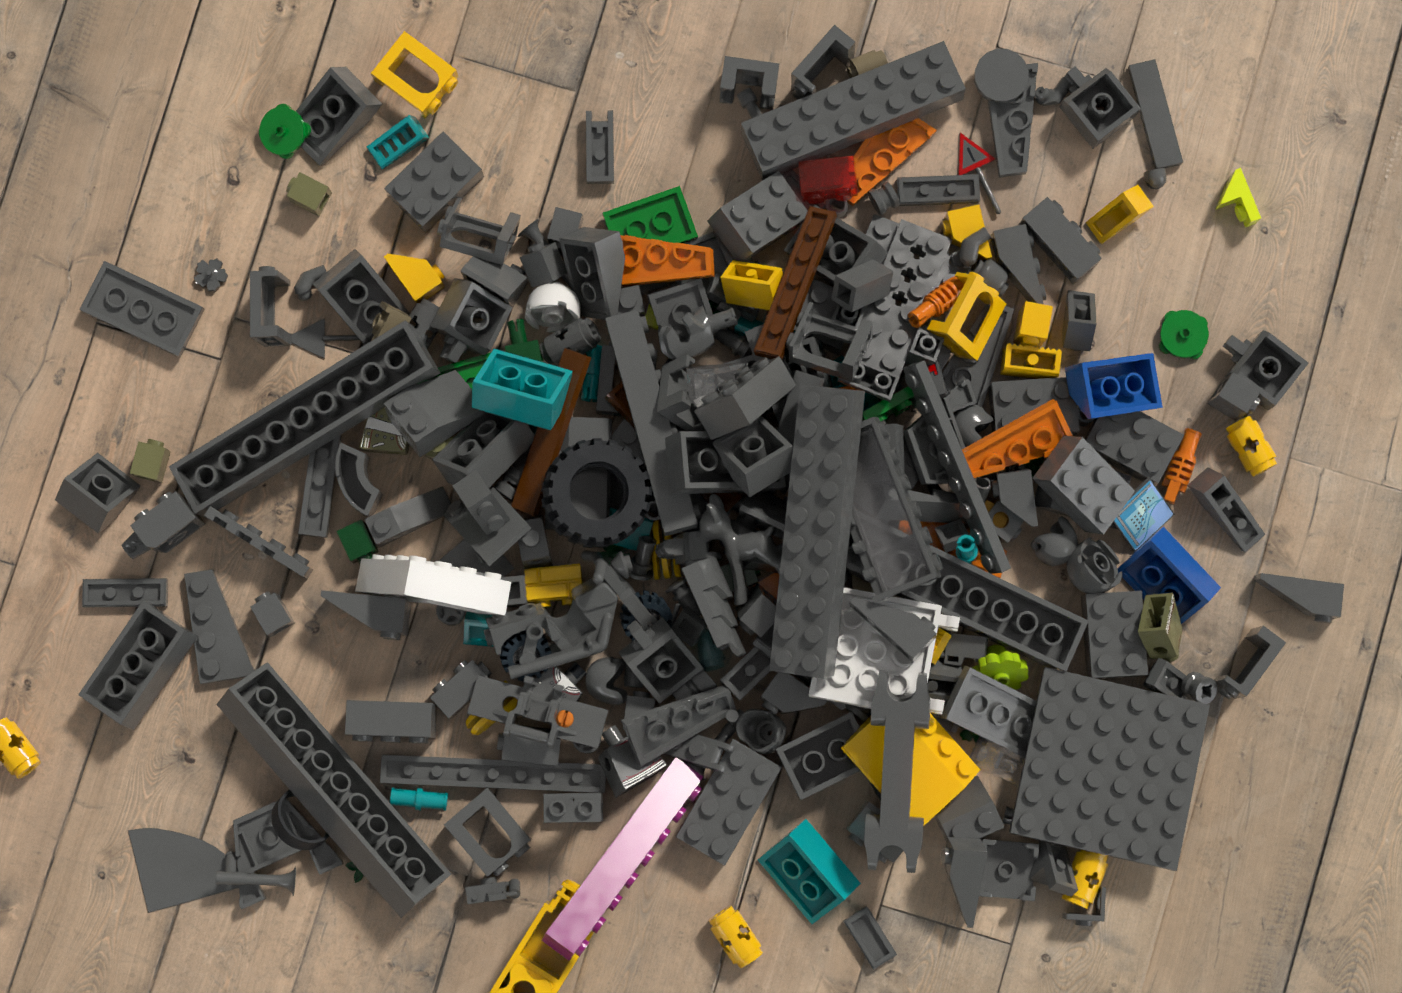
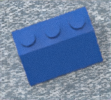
(1115, 385)
(1167, 567)

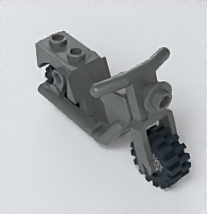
(582, 629)

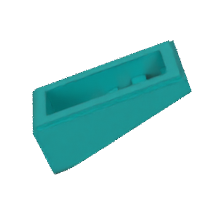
(412, 143)

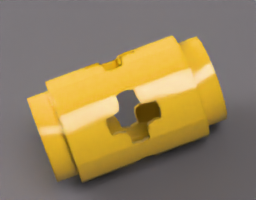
(1255, 462)
(18, 757)
(1090, 867)
(725, 927)

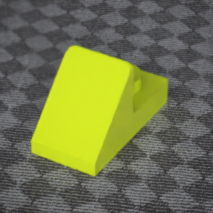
(1238, 192)

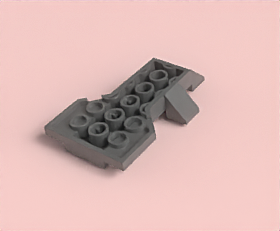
(893, 337)

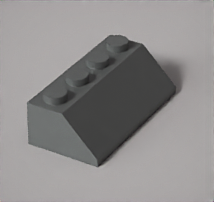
(591, 486)

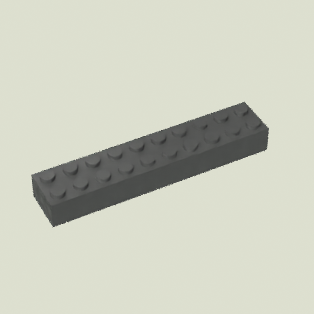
(303, 419)
(817, 531)
(996, 610)
(333, 789)

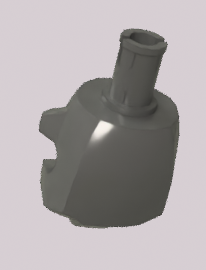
(700, 330)

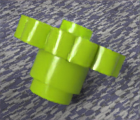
(1003, 666)

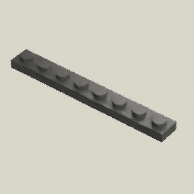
(955, 464)
(492, 773)

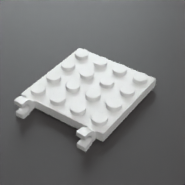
(866, 652)

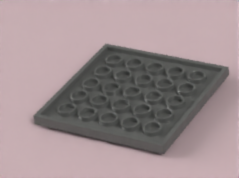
(1109, 769)

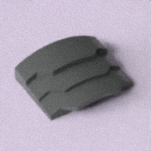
(712, 597)

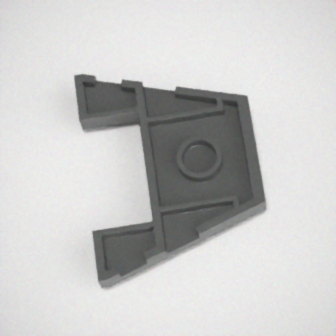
(923, 448)
(260, 846)

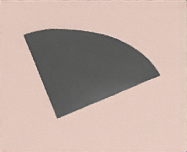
(176, 867)

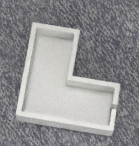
(433, 583)

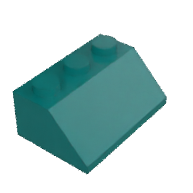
(521, 389)
(809, 871)

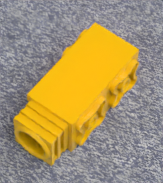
(535, 964)

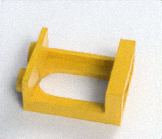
(424, 102)
(950, 329)

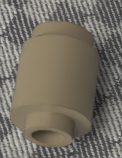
(866, 63)

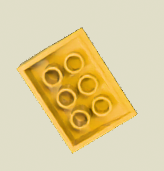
(938, 769)

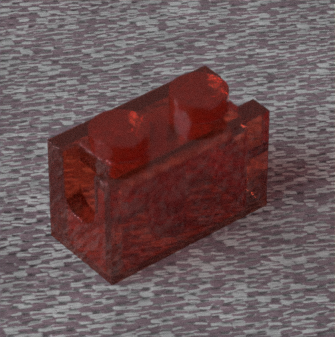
(828, 179)

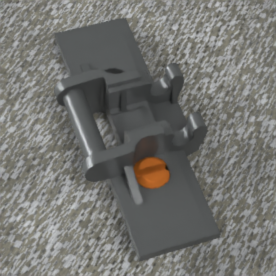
(542, 703)

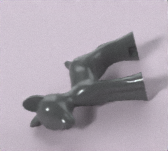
(717, 525)

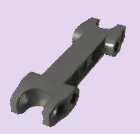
(894, 822)

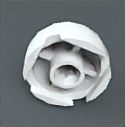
(552, 307)

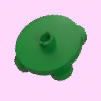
(283, 131)
(1183, 334)

